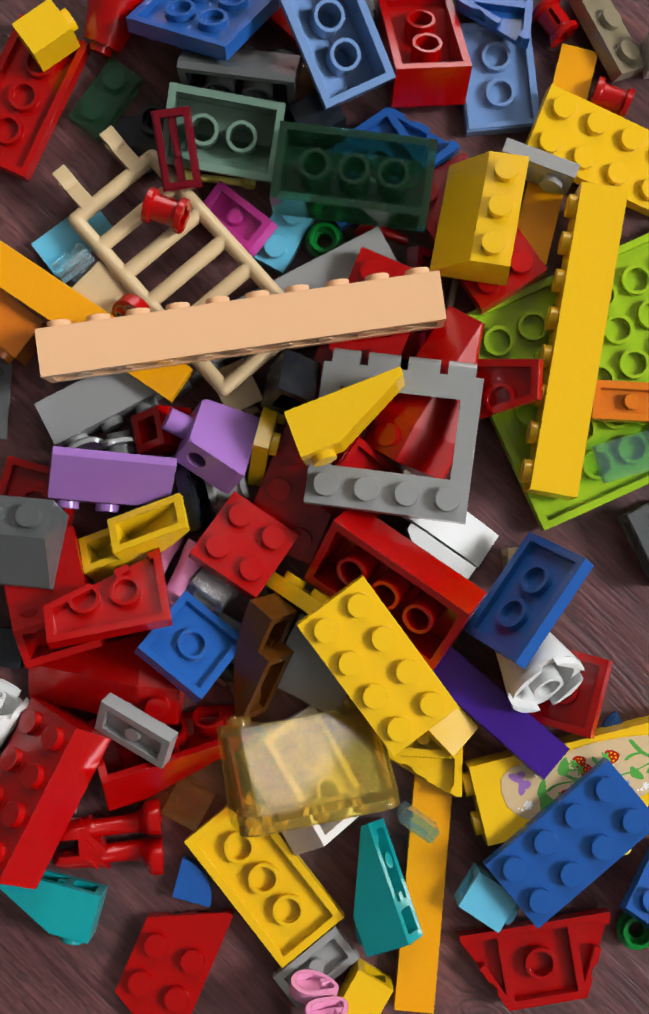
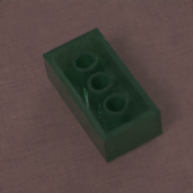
(353, 176)

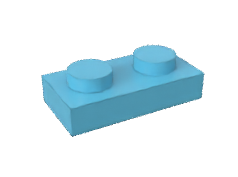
(283, 243)

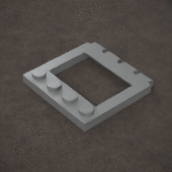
(396, 492)

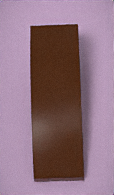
(261, 654)

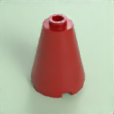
(107, 25)

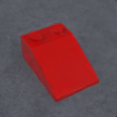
(425, 53)

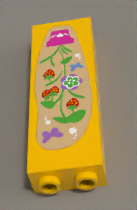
(512, 795)

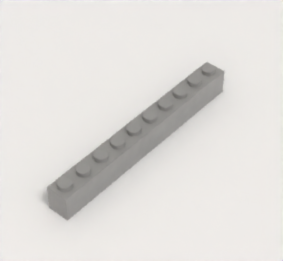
(106, 400)

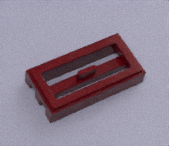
(171, 114)

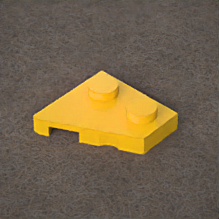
(264, 445)
(292, 589)
(432, 764)

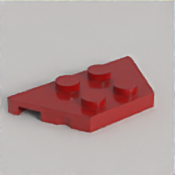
(172, 961)
(540, 964)

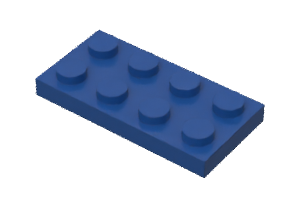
(570, 842)

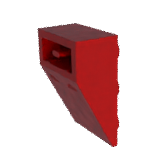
(27, 605)

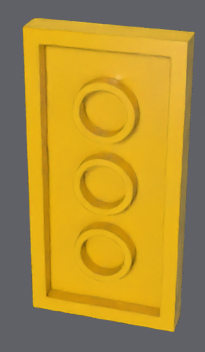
(603, 143)
(377, 665)
(266, 886)

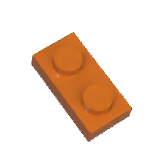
(621, 402)

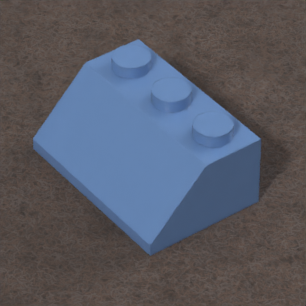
(339, 47)

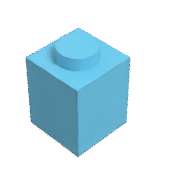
(486, 898)

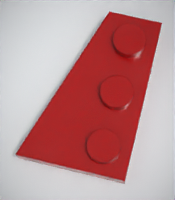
(509, 384)
(117, 606)

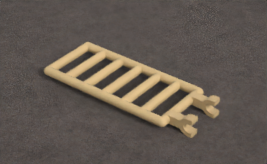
(126, 273)

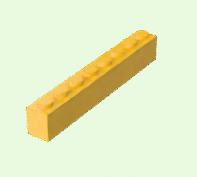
(574, 341)

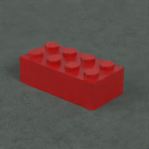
(416, 587)
(41, 787)

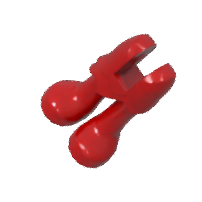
(97, 853)

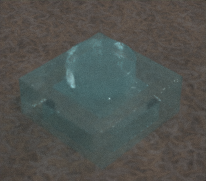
(73, 264)

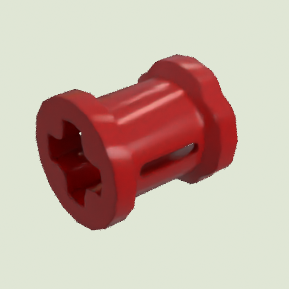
(554, 22)
(611, 97)
(165, 210)

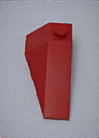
(424, 428)
(90, 676)
(131, 778)

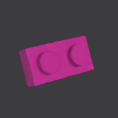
(240, 218)

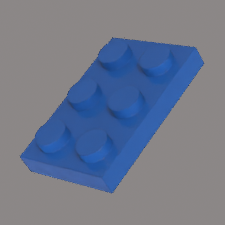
(528, 598)

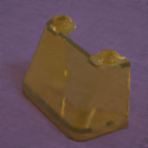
(304, 771)

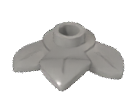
(115, 442)

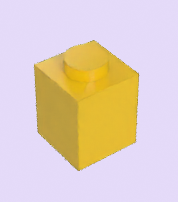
(47, 34)
(366, 988)

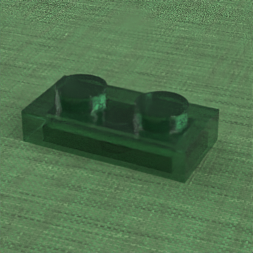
(106, 99)

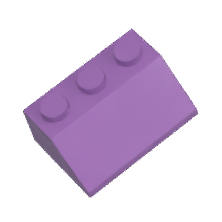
(108, 478)

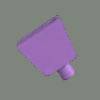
(214, 442)

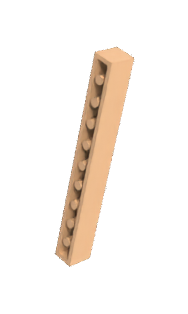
(241, 326)

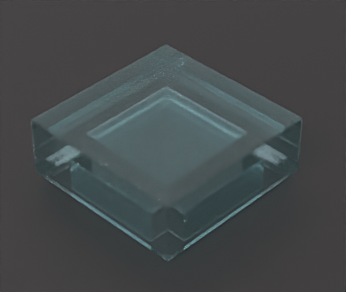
(417, 822)

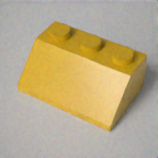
(480, 218)

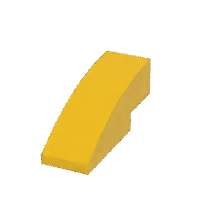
(133, 536)

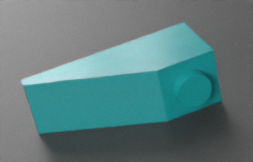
(382, 900)
(62, 905)

